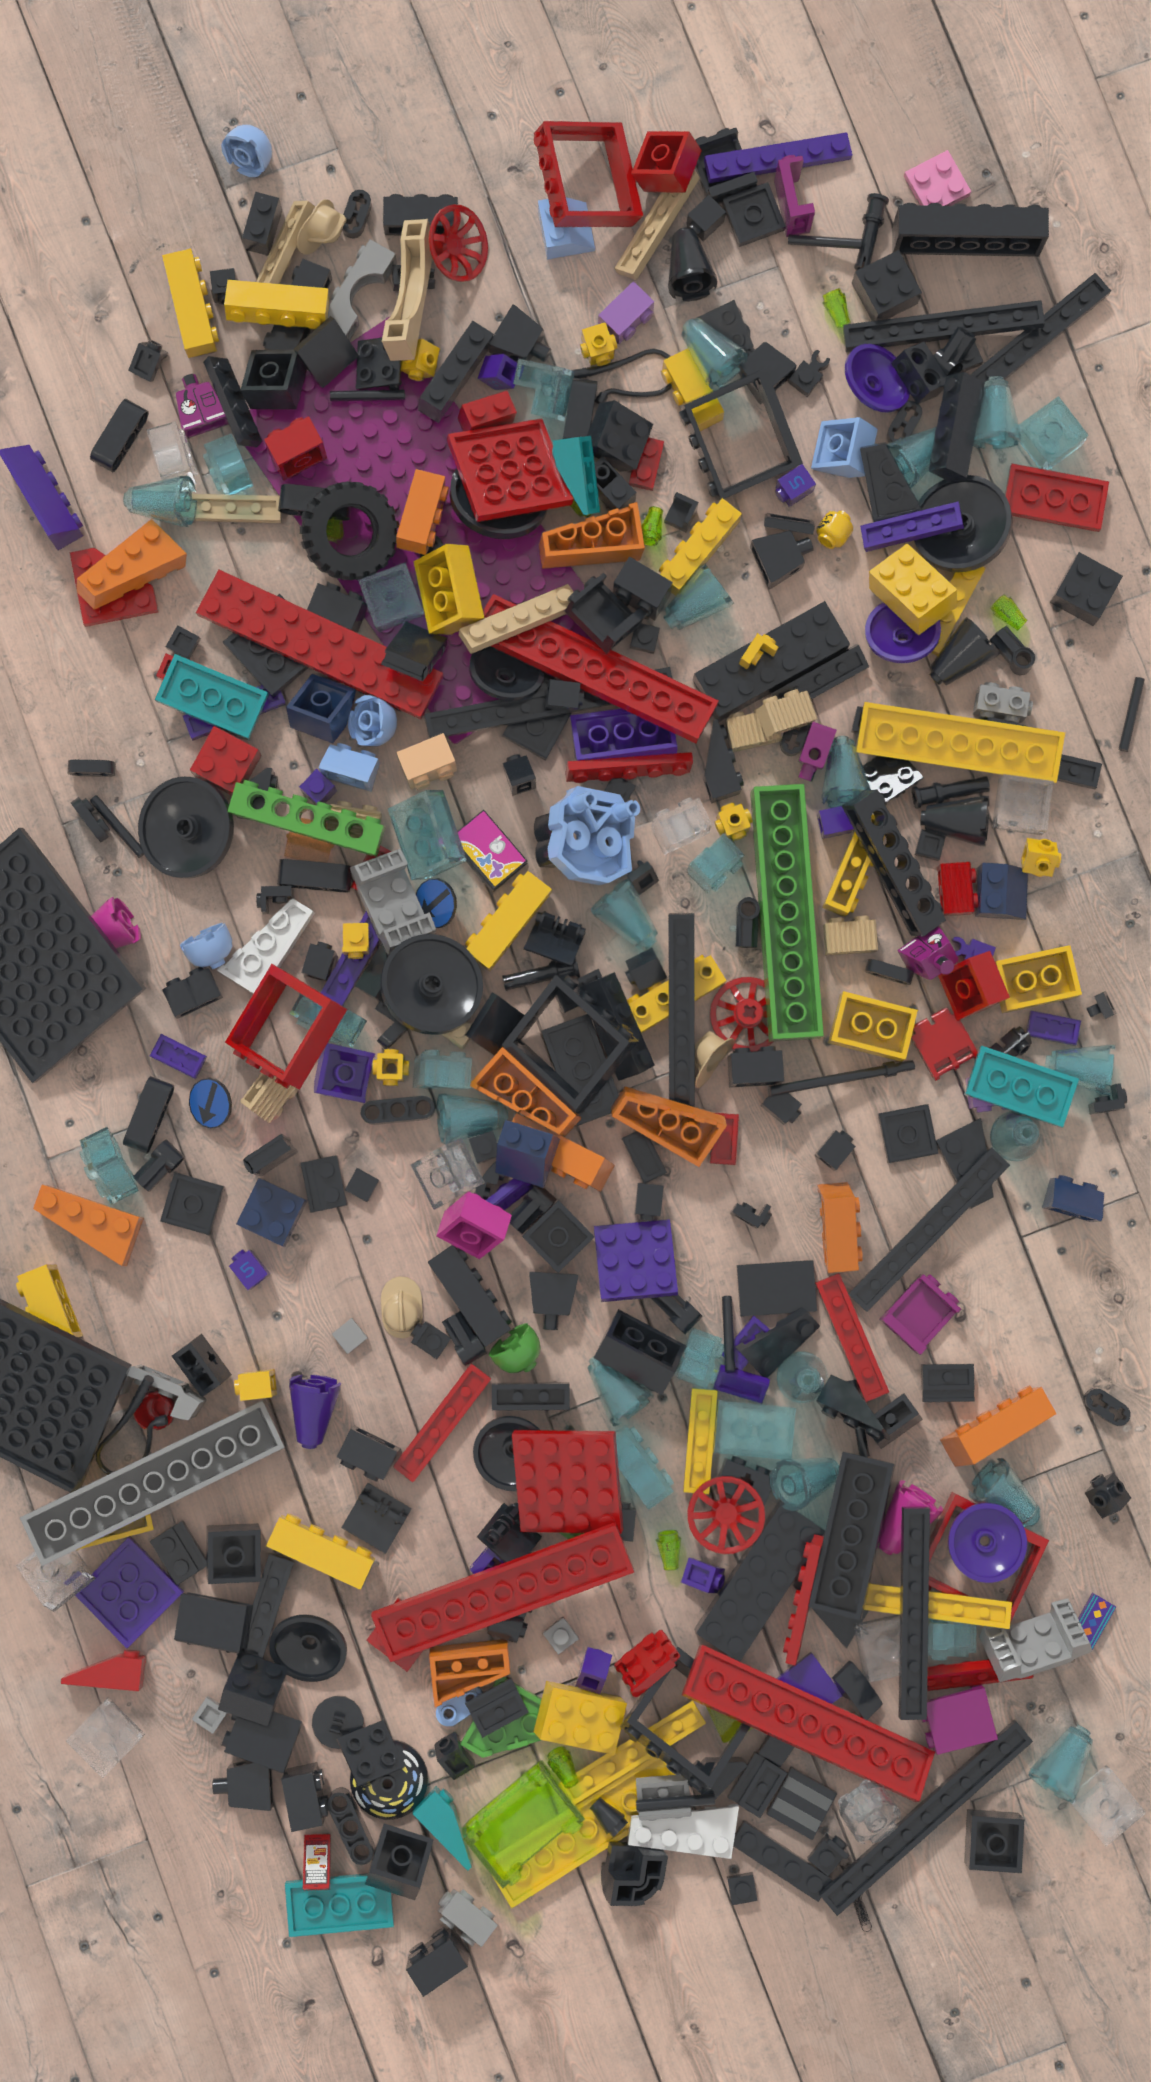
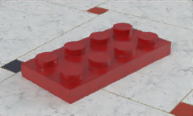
(1056, 497)

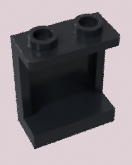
(724, 141)
(602, 614)
(263, 1744)

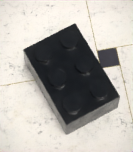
(640, 1352)

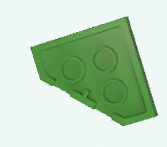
(509, 1737)

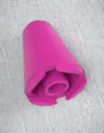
(115, 922)
(903, 1497)

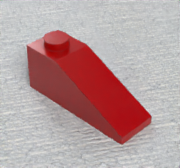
(118, 1672)

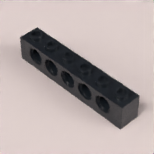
(882, 857)

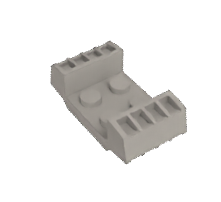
(391, 899)
(188, 1402)
(1036, 1643)

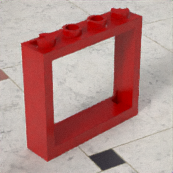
(620, 165)
(258, 1011)
(1029, 1566)

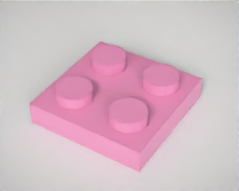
(937, 181)

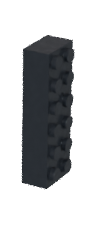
(970, 230)
(802, 646)
(852, 1535)
(758, 1582)

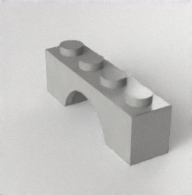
(372, 266)

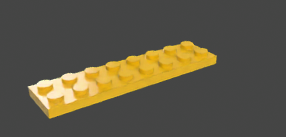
(960, 742)
(572, 1850)

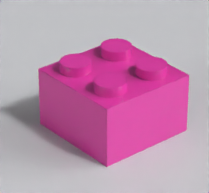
(474, 1225)

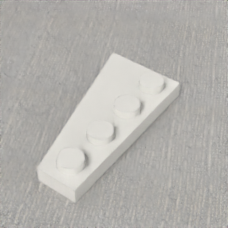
(268, 946)
(703, 1833)

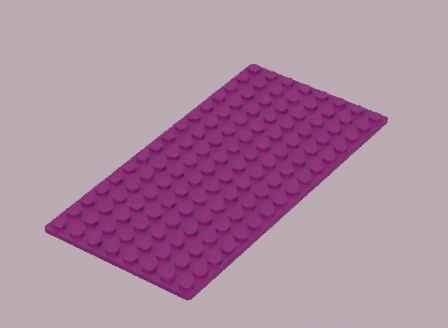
(382, 448)

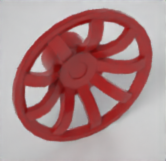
(452, 243)
(746, 1013)
(726, 1514)

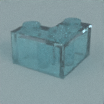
(551, 387)
(227, 465)
(714, 863)
(347, 1030)
(441, 1071)
(107, 1166)
(699, 1357)
(950, 1639)

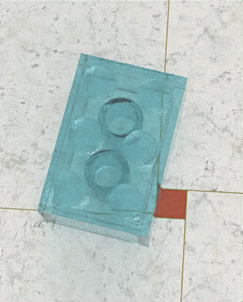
(427, 834)
(754, 1429)
(640, 1468)

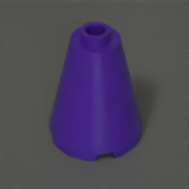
(312, 1407)

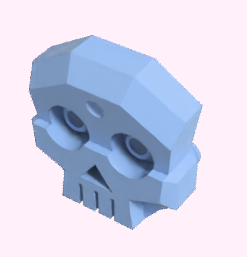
(593, 818)

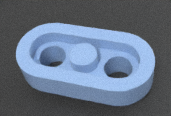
(458, 1707)

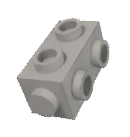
(1002, 703)
(460, 1912)

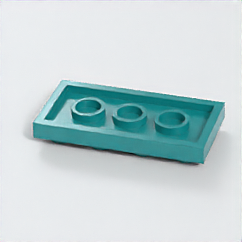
(211, 697)
(1021, 1086)
(343, 1908)

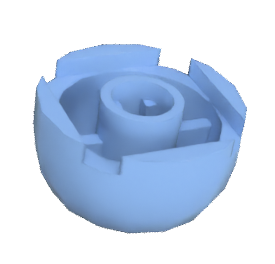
(247, 149)
(372, 721)
(209, 946)

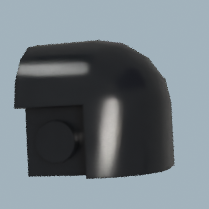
(632, 1873)

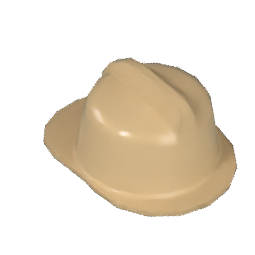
(321, 227)
(708, 1054)
(401, 1306)

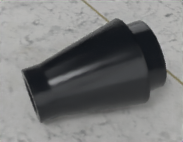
(608, 1817)

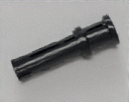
(873, 221)
(938, 793)
(540, 974)

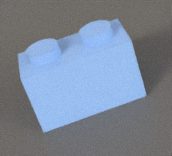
(564, 240)
(840, 445)
(349, 766)

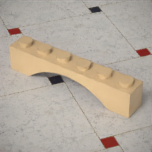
(404, 324)

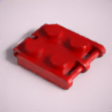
(942, 1042)
(647, 1662)

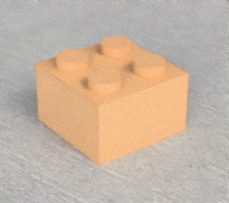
(427, 762)

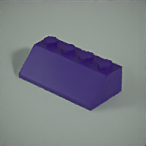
(42, 495)
(618, 735)

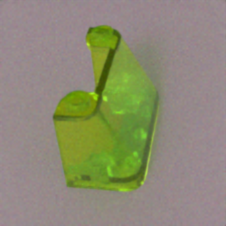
(521, 1823)

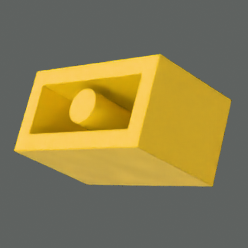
(256, 1385)

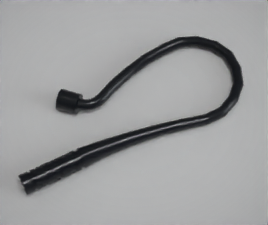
(602, 396)
(133, 1406)

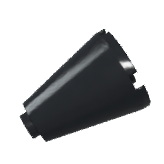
(690, 269)
(963, 653)
(959, 819)

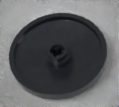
(985, 521)
(499, 528)
(185, 827)
(431, 984)

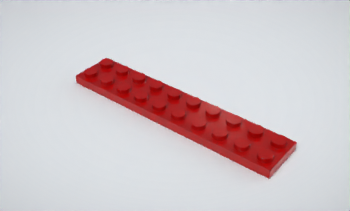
(313, 642)
(609, 675)
(502, 1592)
(808, 1723)

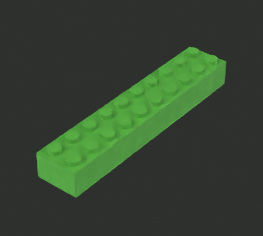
(786, 913)

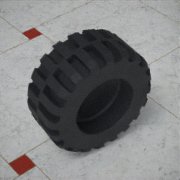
(383, 530)

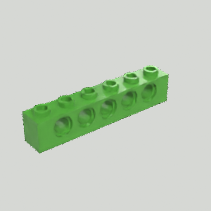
(242, 806)

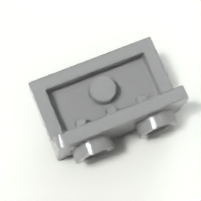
(661, 1788)

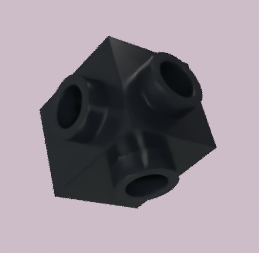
(1107, 1494)

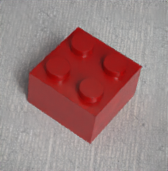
(666, 161)
(295, 447)
(225, 761)
(974, 985)

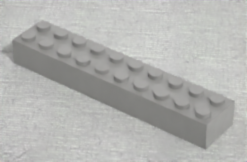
(151, 1483)

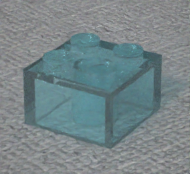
(1051, 434)
(392, 597)

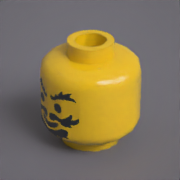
(834, 529)

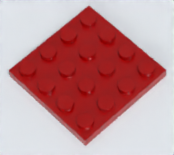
(509, 470)
(567, 1480)

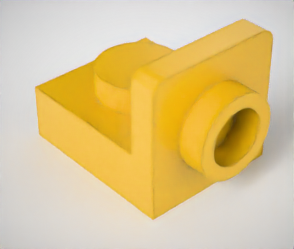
(754, 653)
(355, 940)

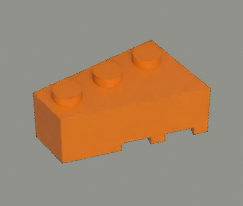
(422, 512)
(840, 1227)
(466, 1666)

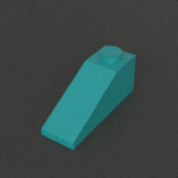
(577, 467)
(442, 1821)

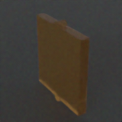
(307, 848)

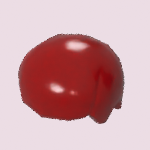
(153, 1406)

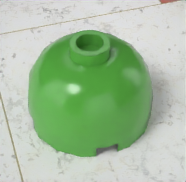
(517, 1351)

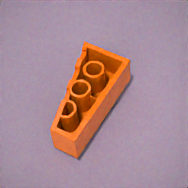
(595, 540)
(134, 562)
(520, 1090)
(673, 1125)
(575, 1160)
(97, 1224)
(998, 1427)

